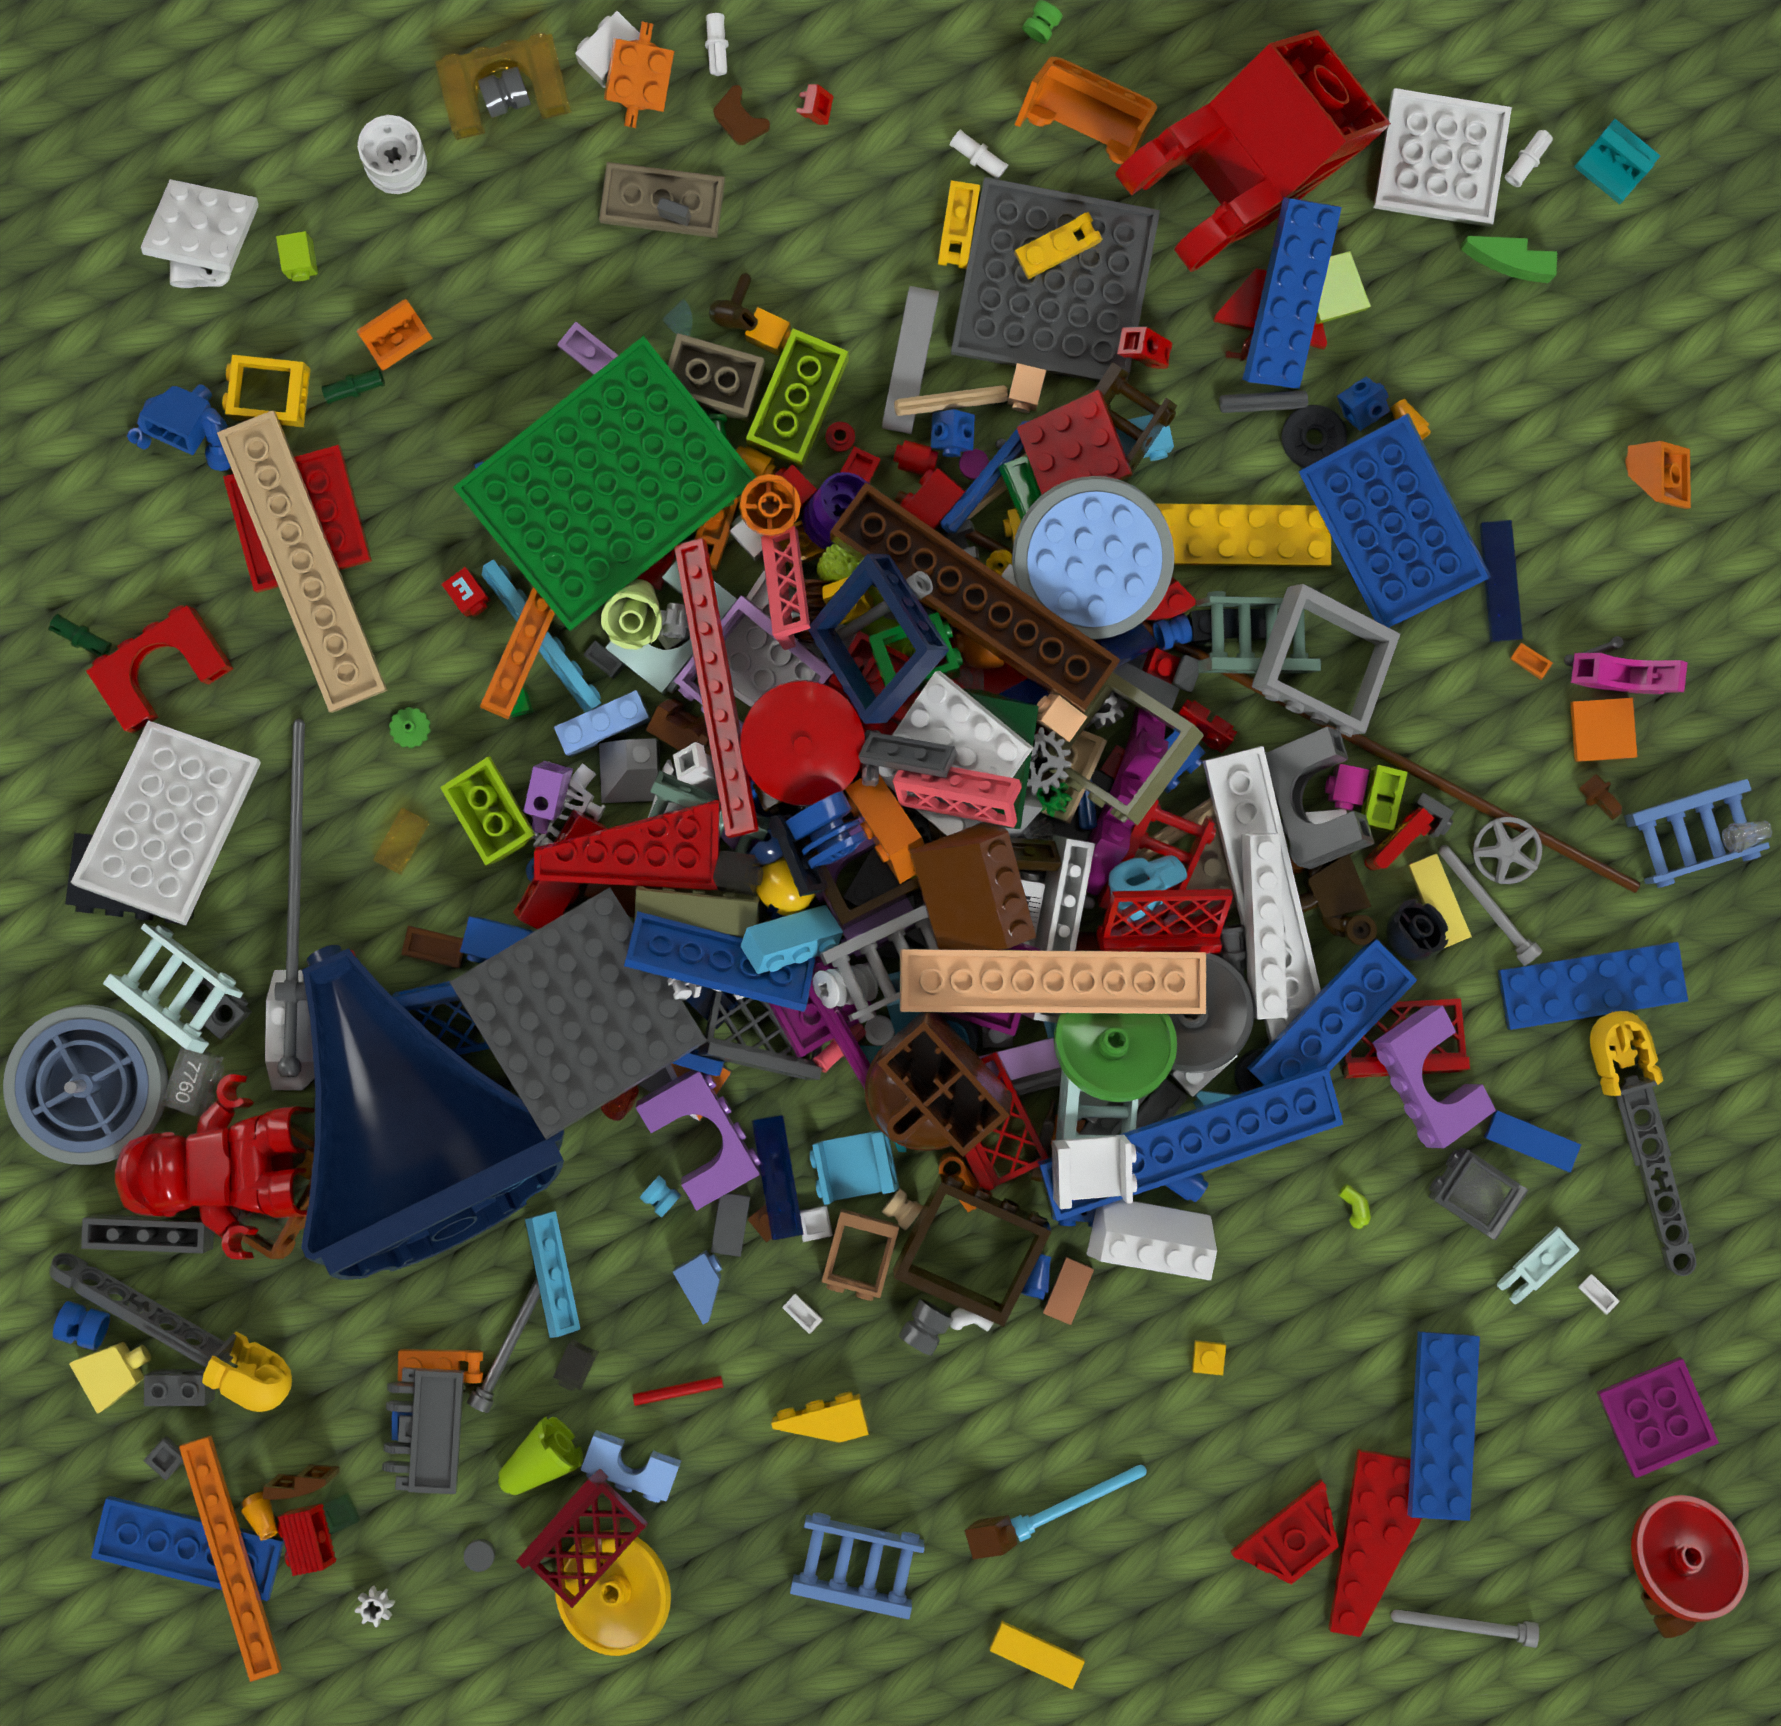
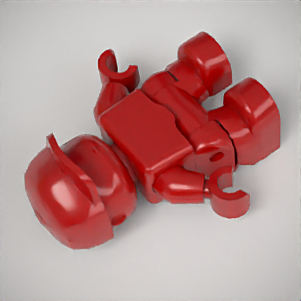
(216, 1168)

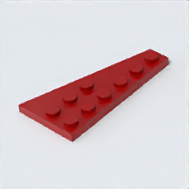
(657, 851)
(1373, 1538)

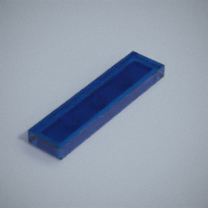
(1502, 586)
(777, 1177)

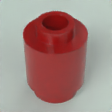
(915, 457)

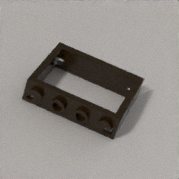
(849, 918)
(955, 1293)

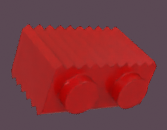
(306, 1539)

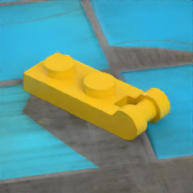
(959, 223)
(1057, 246)

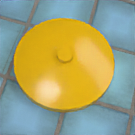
(624, 1605)

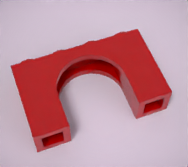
(118, 673)

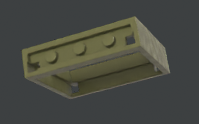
(1163, 772)

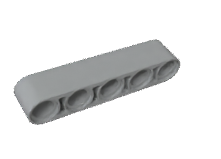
(910, 355)

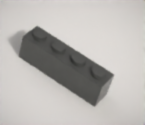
(146, 1233)

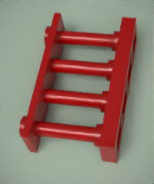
(1139, 839)

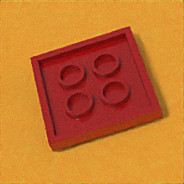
(1074, 443)

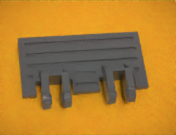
(431, 1432)

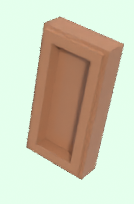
(1068, 1290)

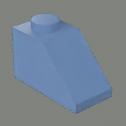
(700, 1282)

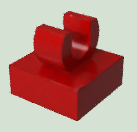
(816, 105)

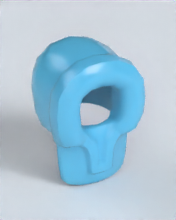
(1134, 874)

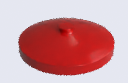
(802, 742)
(1689, 1558)

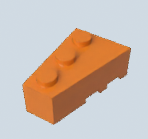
(885, 824)

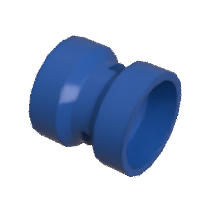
(1172, 631)

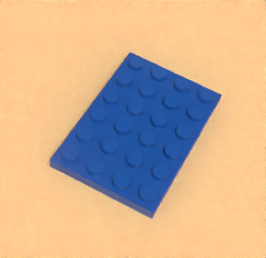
(1394, 522)

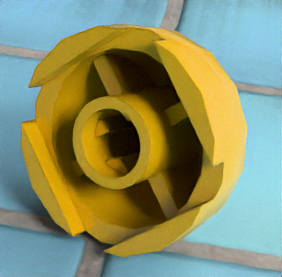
(780, 891)

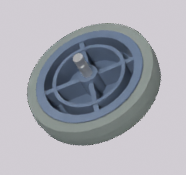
(85, 1084)

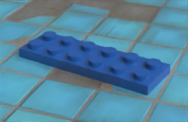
(1291, 292)
(713, 962)
(1592, 985)
(1336, 1016)
(1443, 1426)
(175, 1545)

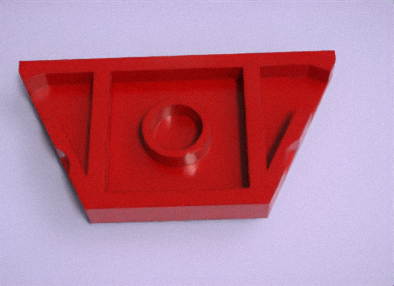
(1243, 307)
(1293, 1537)

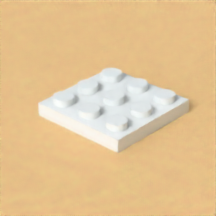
(199, 226)

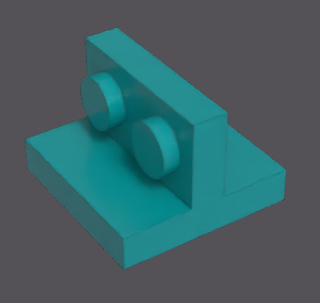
(1617, 161)

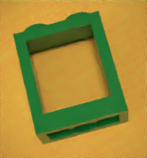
(878, 641)

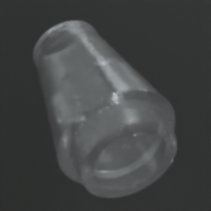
(1745, 835)

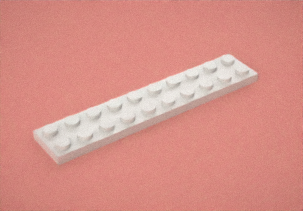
(1247, 805)

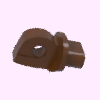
(1597, 793)

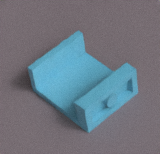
(854, 1166)

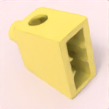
(110, 1373)

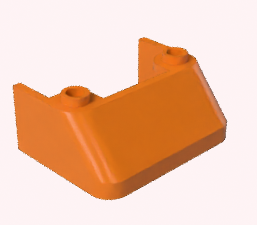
(1088, 106)

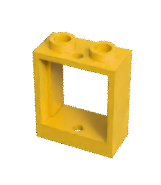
(296, 392)

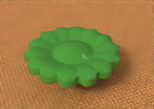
(410, 727)

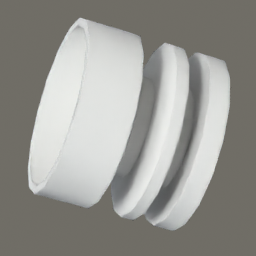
(384, 141)

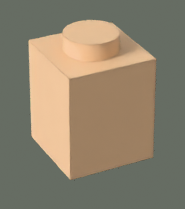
(1026, 388)
(1059, 716)

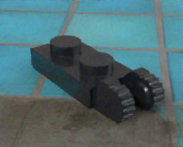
(806, 880)

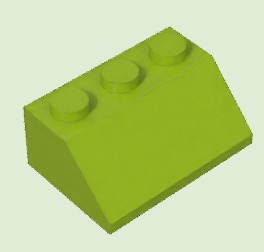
(488, 811)

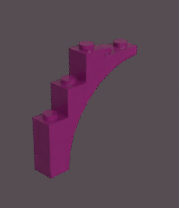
(1111, 836)

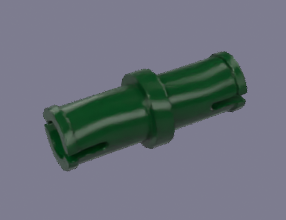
(353, 385)
(79, 636)

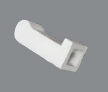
(700, 766)

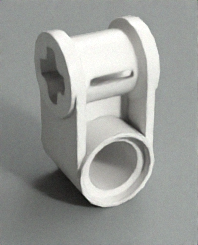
(192, 276)

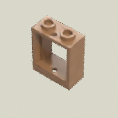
(870, 1224)

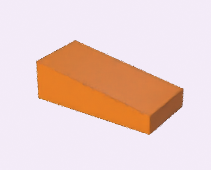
(1531, 661)

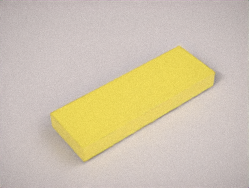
(1436, 890)

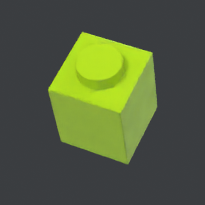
(297, 256)

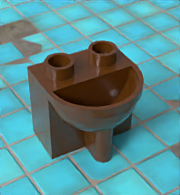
(934, 1089)

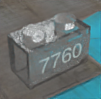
(193, 1081)

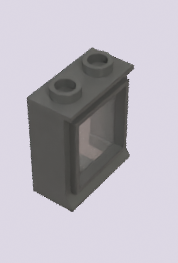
(1477, 1192)

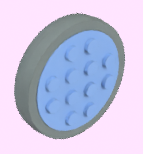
(1095, 555)

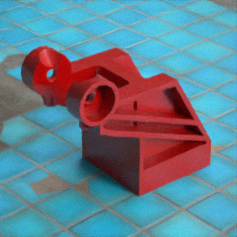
(1262, 139)

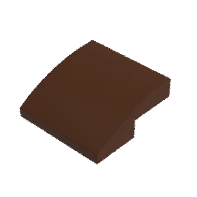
(307, 1481)

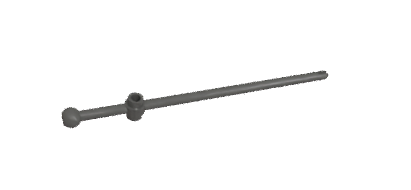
(291, 989)

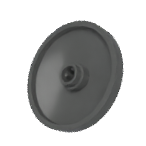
(1221, 1033)

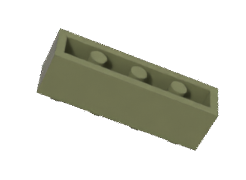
(701, 908)

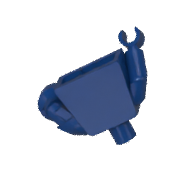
(182, 421)

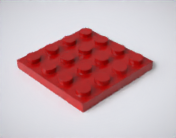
(334, 503)

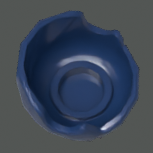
(767, 850)

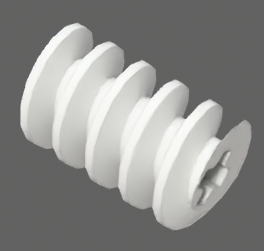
(833, 991)

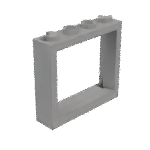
(1382, 637)

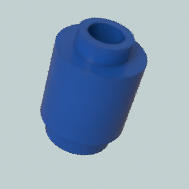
(1190, 1187)

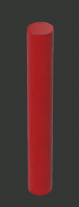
(678, 1390)

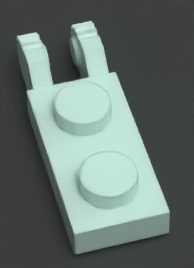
(1539, 1264)

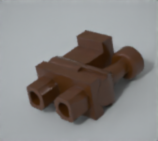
(678, 726)

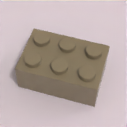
(718, 376)

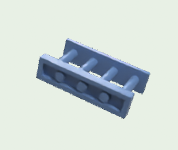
(1674, 812)
(866, 1595)

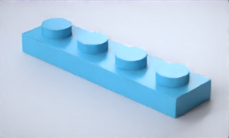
(552, 1274)

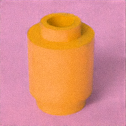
(757, 461)

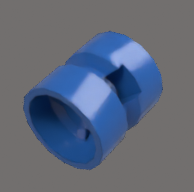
(81, 1325)

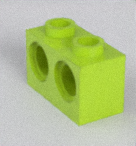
(1383, 797)

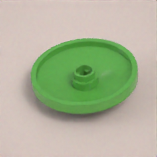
(1115, 1053)

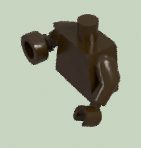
(1337, 890)

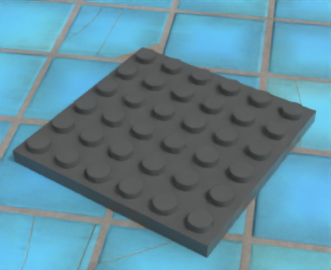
(1068, 314)
(572, 1017)

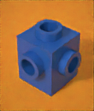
(1364, 403)
(952, 432)

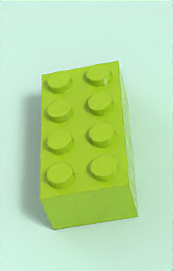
(797, 398)

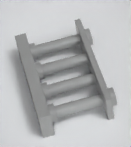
(867, 945)

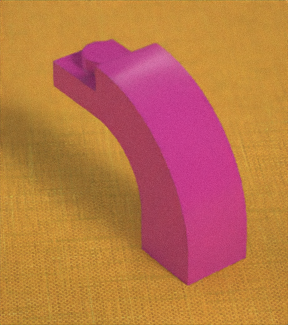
(1628, 675)

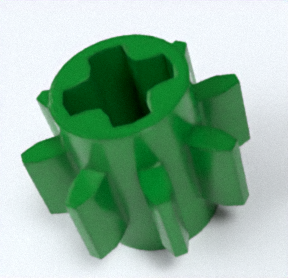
(1056, 802)

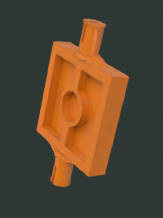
(638, 74)

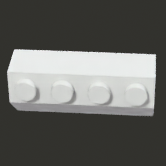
(1154, 1239)

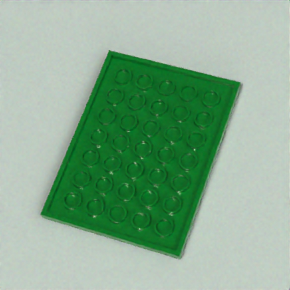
(605, 483)

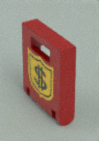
(1397, 841)

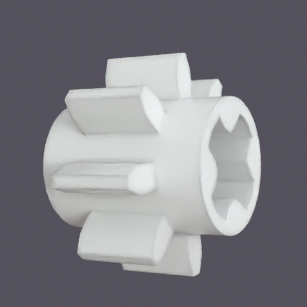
(370, 1613)

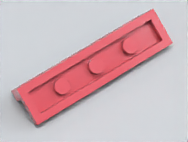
(778, 584)
(960, 786)

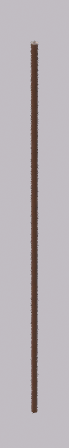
(1388, 755)

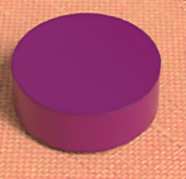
(973, 463)

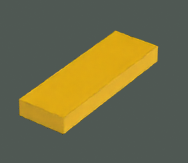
(1037, 1654)

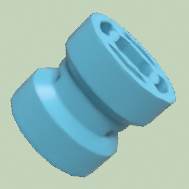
(660, 1196)

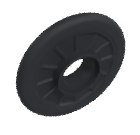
(1305, 419)

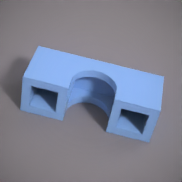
(602, 722)
(653, 1479)

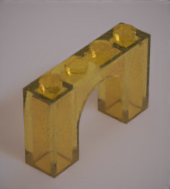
(534, 57)

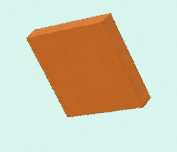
(1603, 729)

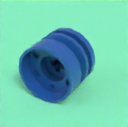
(826, 830)

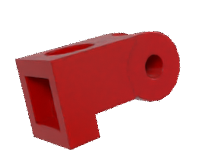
(1145, 347)

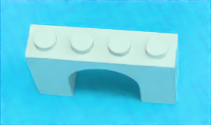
(663, 666)

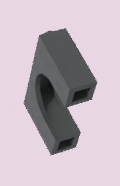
(1290, 771)

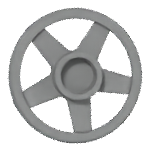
(1507, 850)

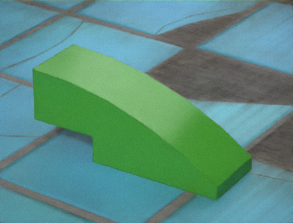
(1512, 257)

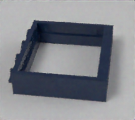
(912, 618)

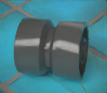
(504, 92)
(924, 1329)

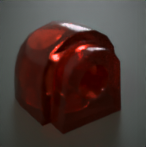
(621, 1105)

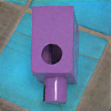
(552, 783)

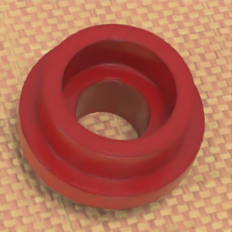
(840, 446)

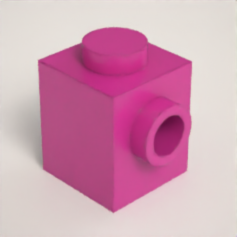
(1347, 786)

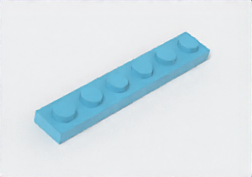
(551, 648)

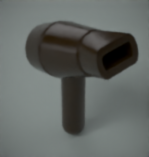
(730, 312)

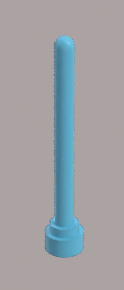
(1026, 1525)

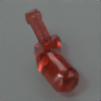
(1244, 352)

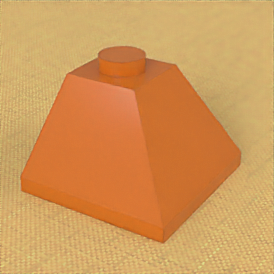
(1661, 472)

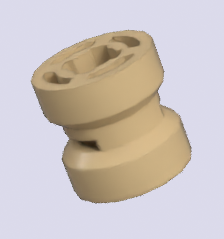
(902, 1209)

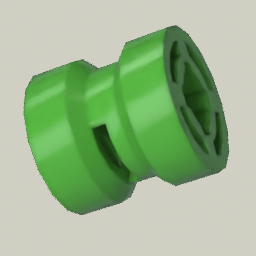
(1042, 22)

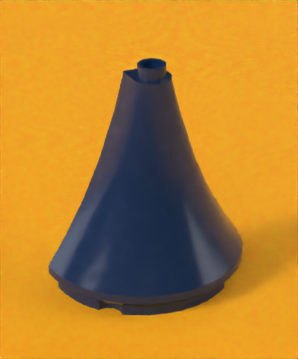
(406, 1133)

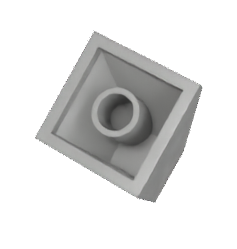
(629, 770)

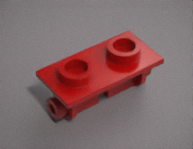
(1217, 733)

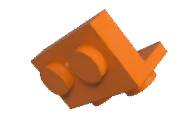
(394, 334)

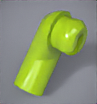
(1360, 1206)

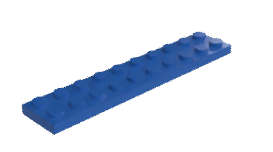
(1221, 1134)

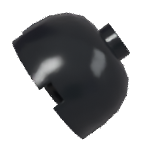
(1416, 931)

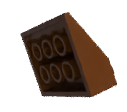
(973, 890)

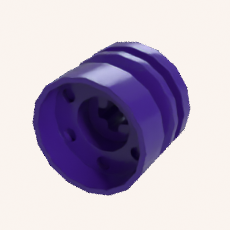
(828, 506)

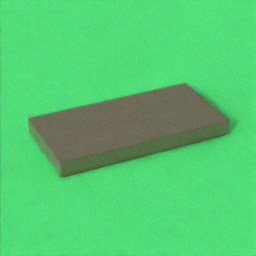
(634, 193)

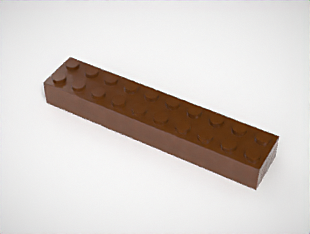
(978, 599)

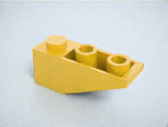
(829, 1421)

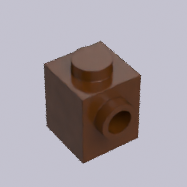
(991, 1537)

